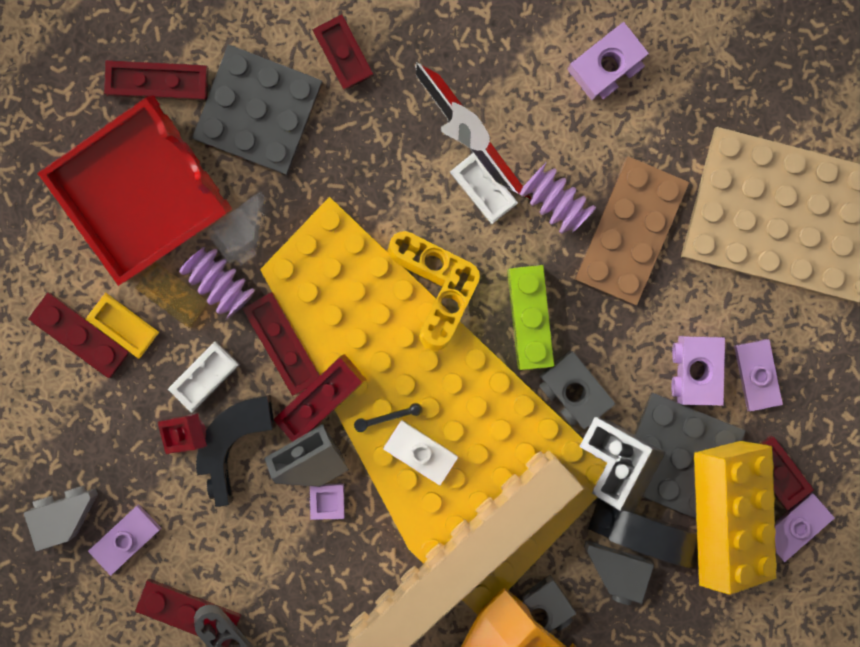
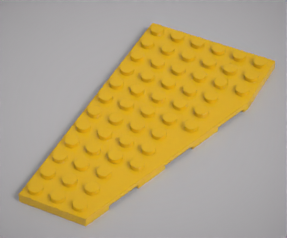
(360, 303)

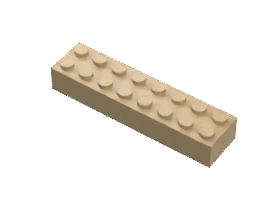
(468, 557)

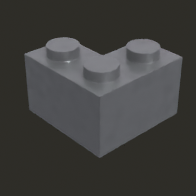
(628, 467)

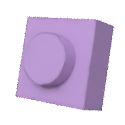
(327, 502)

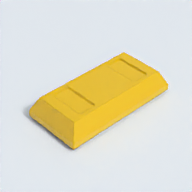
(122, 325)

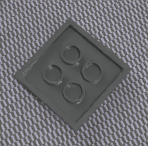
(257, 109)
(679, 434)

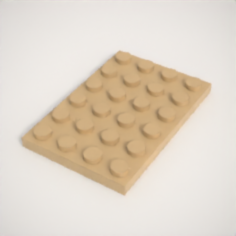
(778, 215)

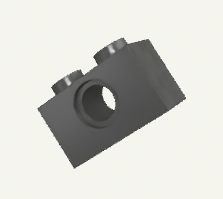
(594, 398)
(549, 597)

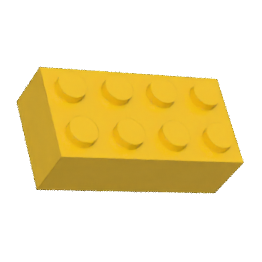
(735, 516)

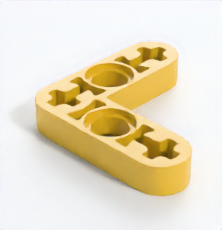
(446, 277)

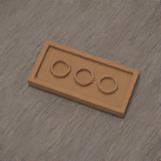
(631, 230)

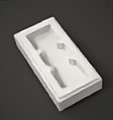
(486, 194)
(203, 376)
(420, 452)

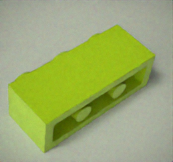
(530, 317)

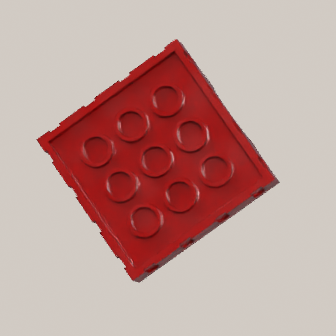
(135, 190)

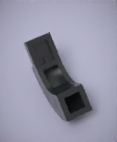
(236, 421)
(646, 535)

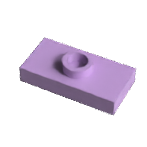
(758, 375)
(800, 525)
(124, 539)

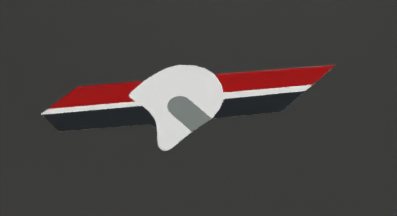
(467, 129)

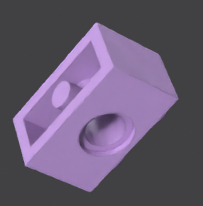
(621, 46)
(708, 388)

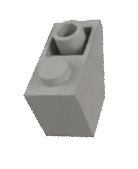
(59, 520)

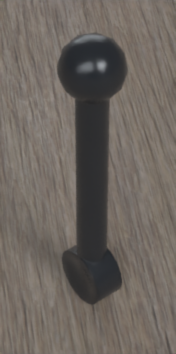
(361, 424)

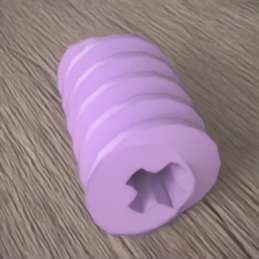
(557, 200)
(216, 281)

